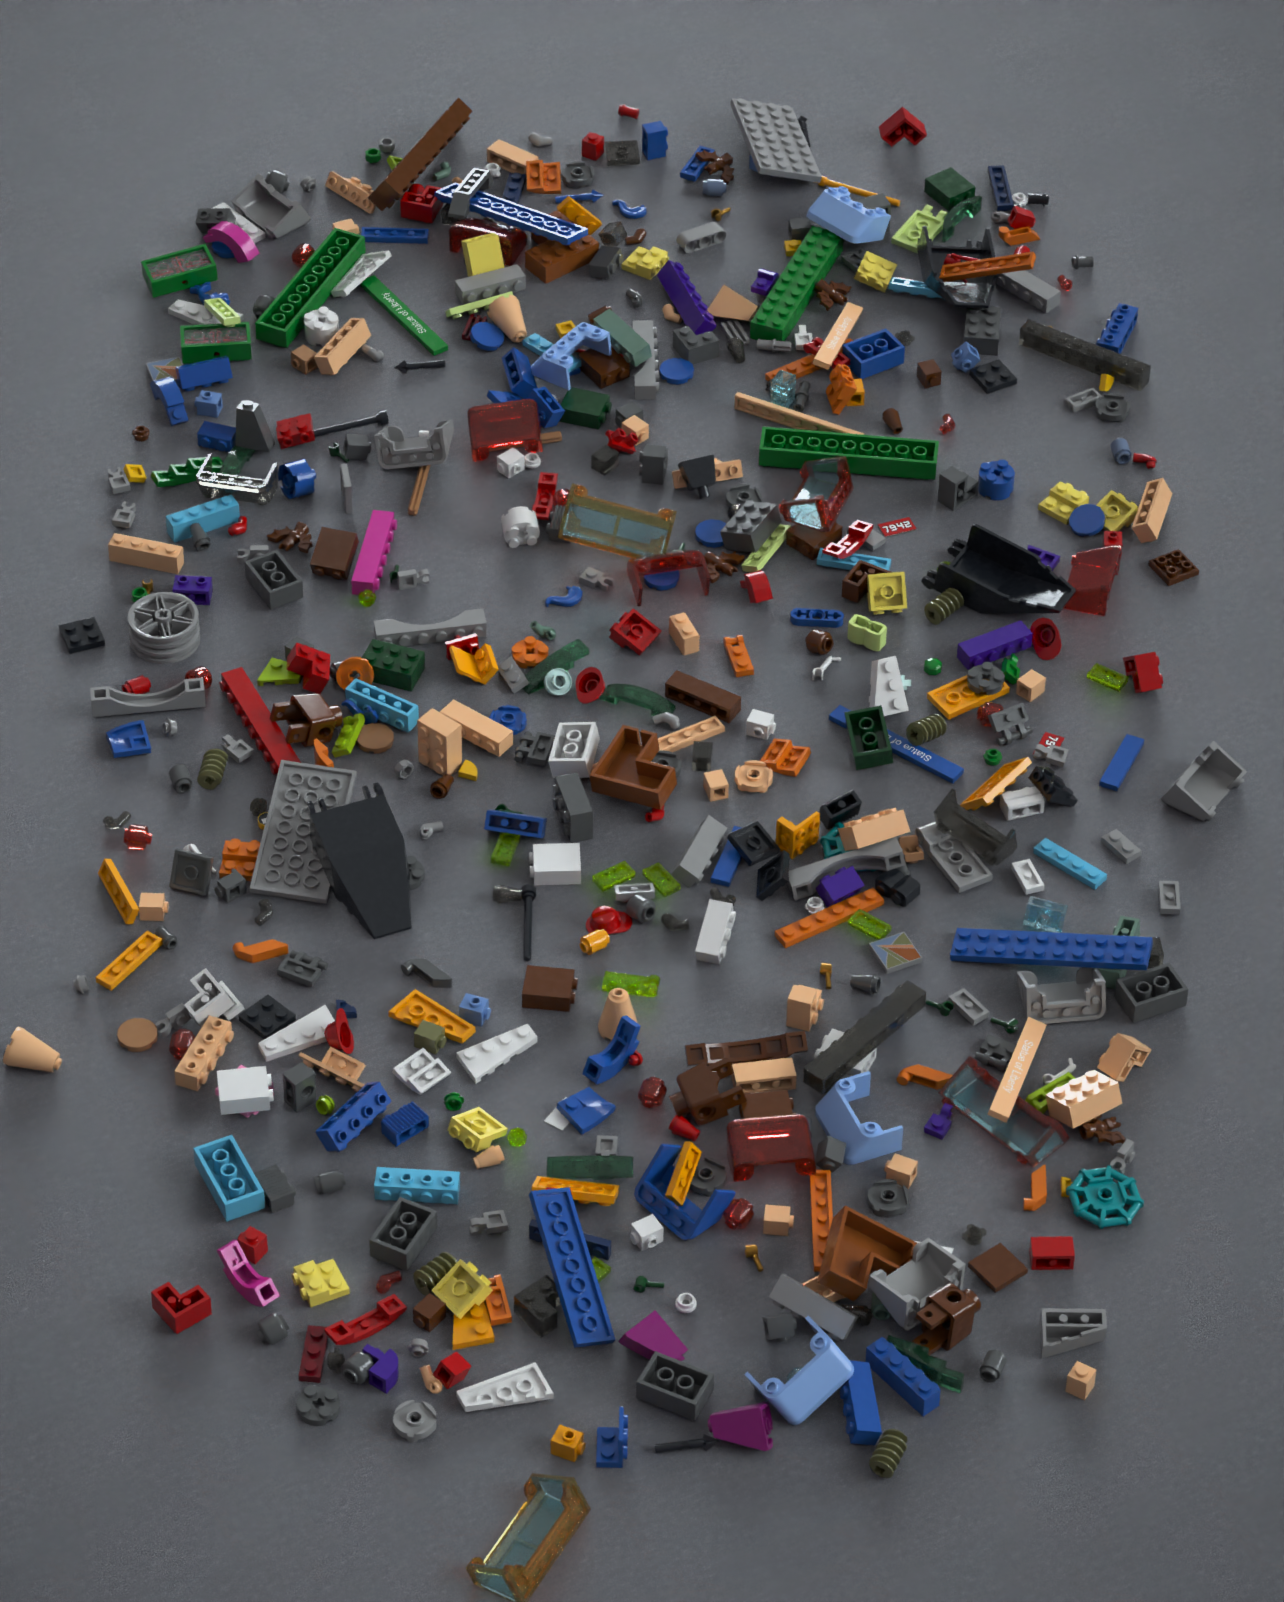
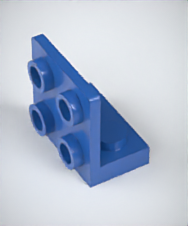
(612, 1443)

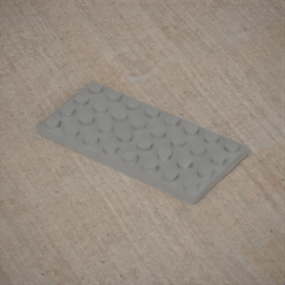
(775, 140)
(286, 856)

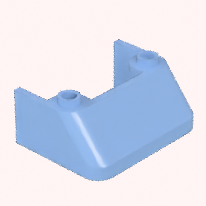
(839, 1121)
(812, 1383)

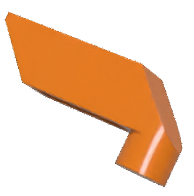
(1017, 236)
(260, 951)
(923, 1076)
(1038, 1190)

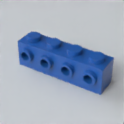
(1118, 328)
(353, 1117)
(903, 1376)
(861, 1406)

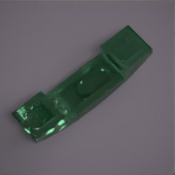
(968, 207)
(235, 460)
(637, 696)

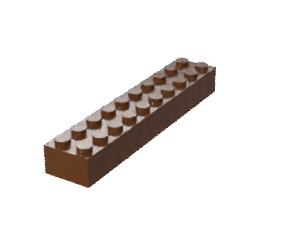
(421, 155)

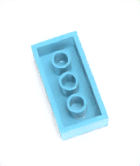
(229, 1178)

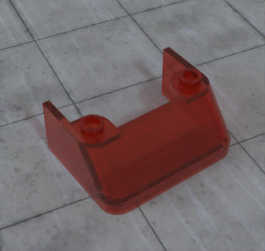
(664, 563)

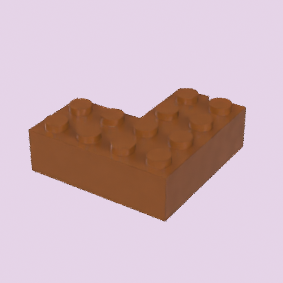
(554, 260)
(628, 770)
(859, 1248)

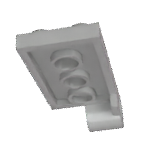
(944, 849)

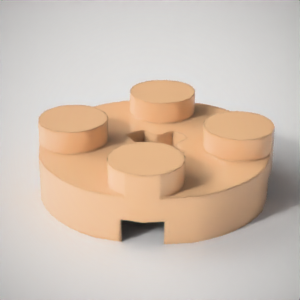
(746, 782)

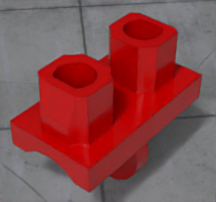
(621, 442)
(467, 643)

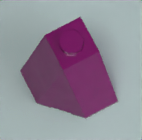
(653, 1335)
(744, 1425)

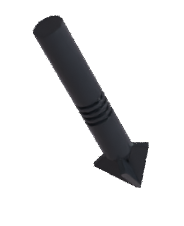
(802, 121)
(403, 366)
(706, 1442)

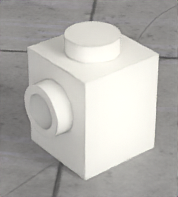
(510, 462)
(760, 724)
(646, 1232)

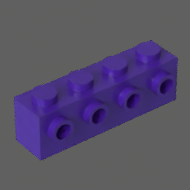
(994, 645)

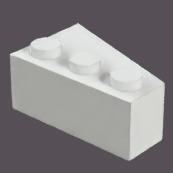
(887, 686)
(715, 931)

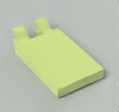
(911, 230)

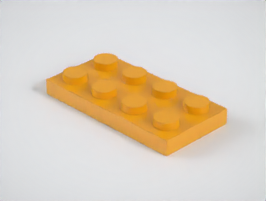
(957, 697)
(996, 783)
(581, 1190)

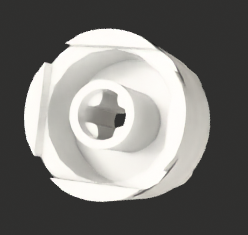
(320, 326)
(520, 527)

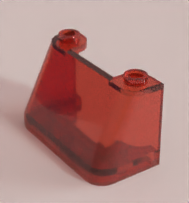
(511, 239)
(504, 426)
(1092, 578)
(769, 1142)

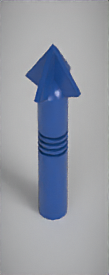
(594, 196)

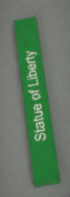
(404, 315)

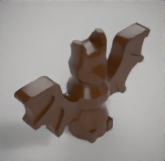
(719, 163)
(833, 291)
(292, 537)
(722, 563)
(1101, 1130)

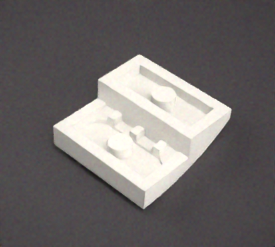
(421, 1071)

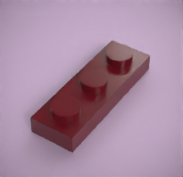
(313, 1354)

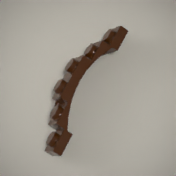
(747, 1051)

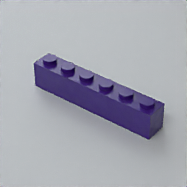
(686, 298)

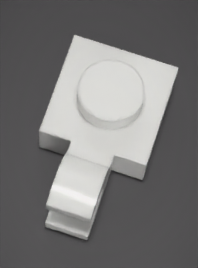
(802, 337)

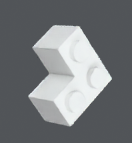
(210, 999)

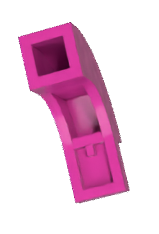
(235, 238)
(244, 1278)

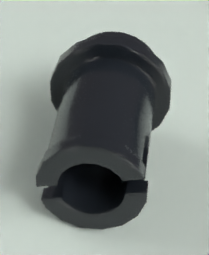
(1038, 199)

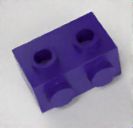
(196, 588)
(839, 886)

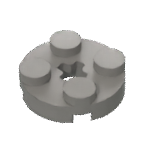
(414, 1430)

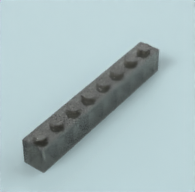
(1084, 354)
(864, 1037)

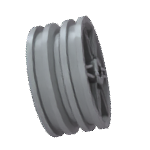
(164, 627)

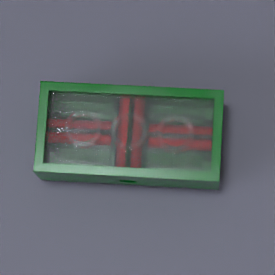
(179, 270)
(215, 341)

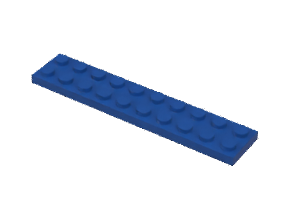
(518, 216)
(1051, 949)

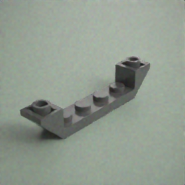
(474, 181)

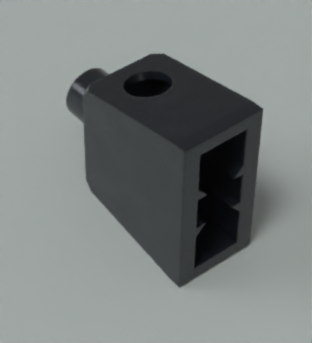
(699, 474)

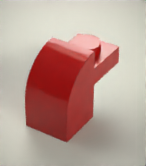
(757, 586)

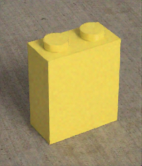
(482, 254)

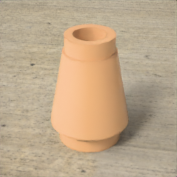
(489, 1157)

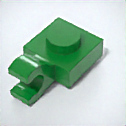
(1010, 669)

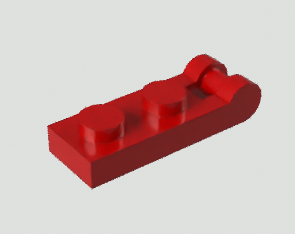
(816, 344)

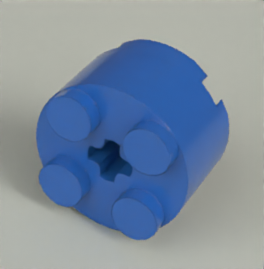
(296, 478)
(996, 479)

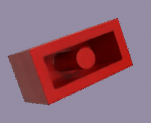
(1052, 1253)

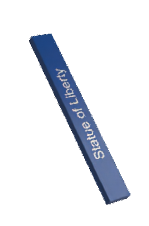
(914, 754)

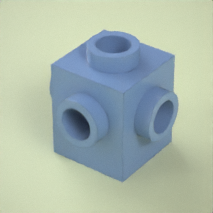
(965, 357)

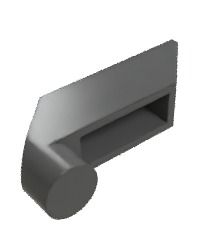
(427, 972)

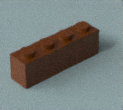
(702, 696)

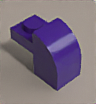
(764, 282)
(385, 1370)

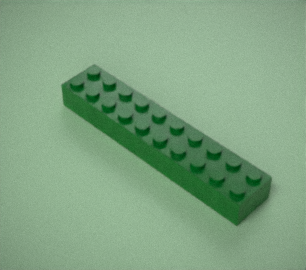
(796, 285)
(309, 287)
(863, 452)

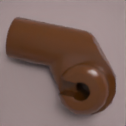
(637, 238)

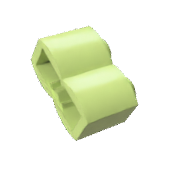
(867, 632)

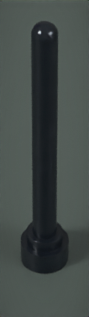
(380, 418)
(528, 896)

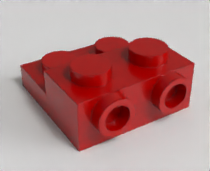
(295, 431)
(634, 632)

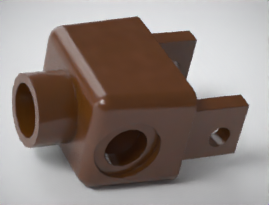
(307, 718)
(700, 1093)
(946, 1306)

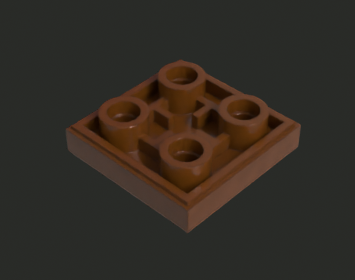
(1173, 567)
(997, 1267)

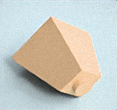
(732, 306)

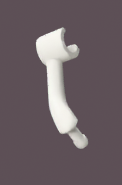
(820, 671)
(1047, 1078)

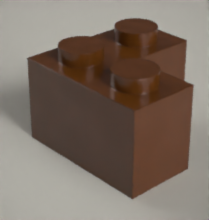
(856, 583)

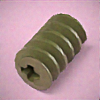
(943, 605)
(926, 729)
(212, 768)
(433, 1272)
(888, 1453)

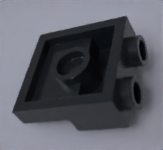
(1052, 786)

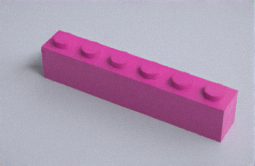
(374, 551)

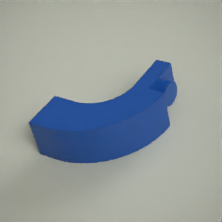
(172, 399)
(616, 1055)

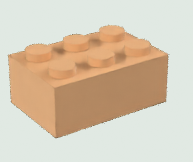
(439, 742)
(873, 828)
(1083, 1099)

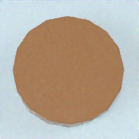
(375, 738)
(137, 1034)

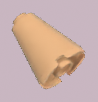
(508, 317)
(616, 1006)
(30, 1053)

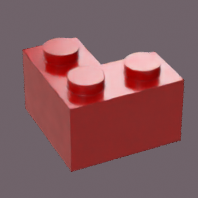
(902, 125)
(421, 207)
(312, 665)
(1144, 671)
(181, 1310)

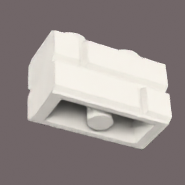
(1021, 803)

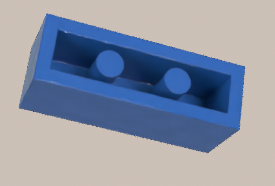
(204, 373)
(519, 373)
(515, 823)

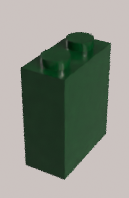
(948, 188)
(585, 408)

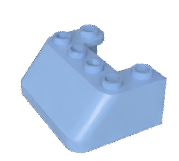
(848, 218)
(555, 362)

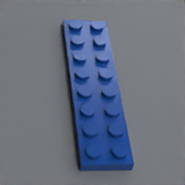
(571, 1267)

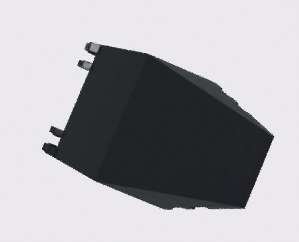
(976, 291)
(999, 576)
(365, 861)

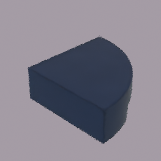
(350, 1011)

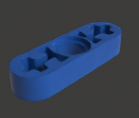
(834, 617)

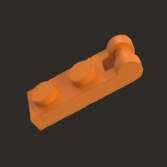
(738, 656)
(497, 1303)

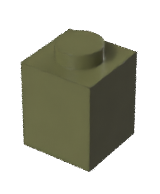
(429, 1037)

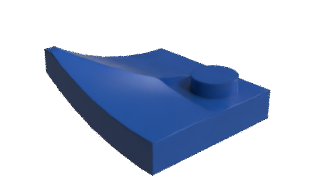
(129, 739)
(585, 1109)

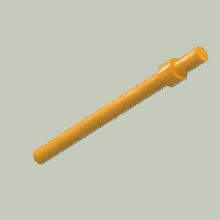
(826, 182)

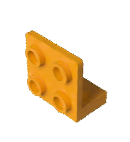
(478, 667)
(797, 838)

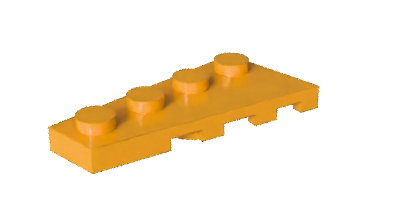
(419, 1007)
(472, 1328)

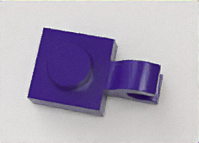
(939, 1124)

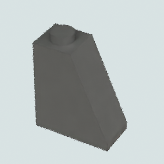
(252, 428)

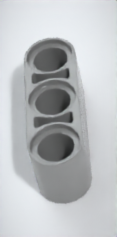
(701, 237)

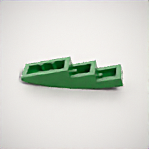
(183, 473)

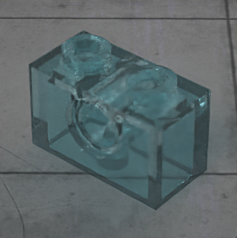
(783, 389)
(1038, 907)

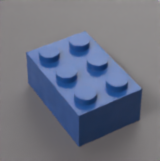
(874, 353)

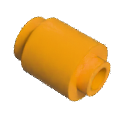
(594, 941)

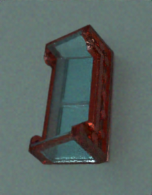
(820, 495)
(1027, 1130)

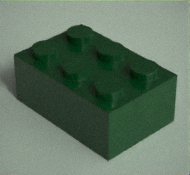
(395, 664)
(868, 737)

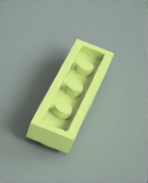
(473, 307)
(222, 312)
(757, 560)

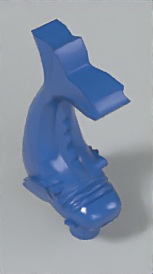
(200, 291)

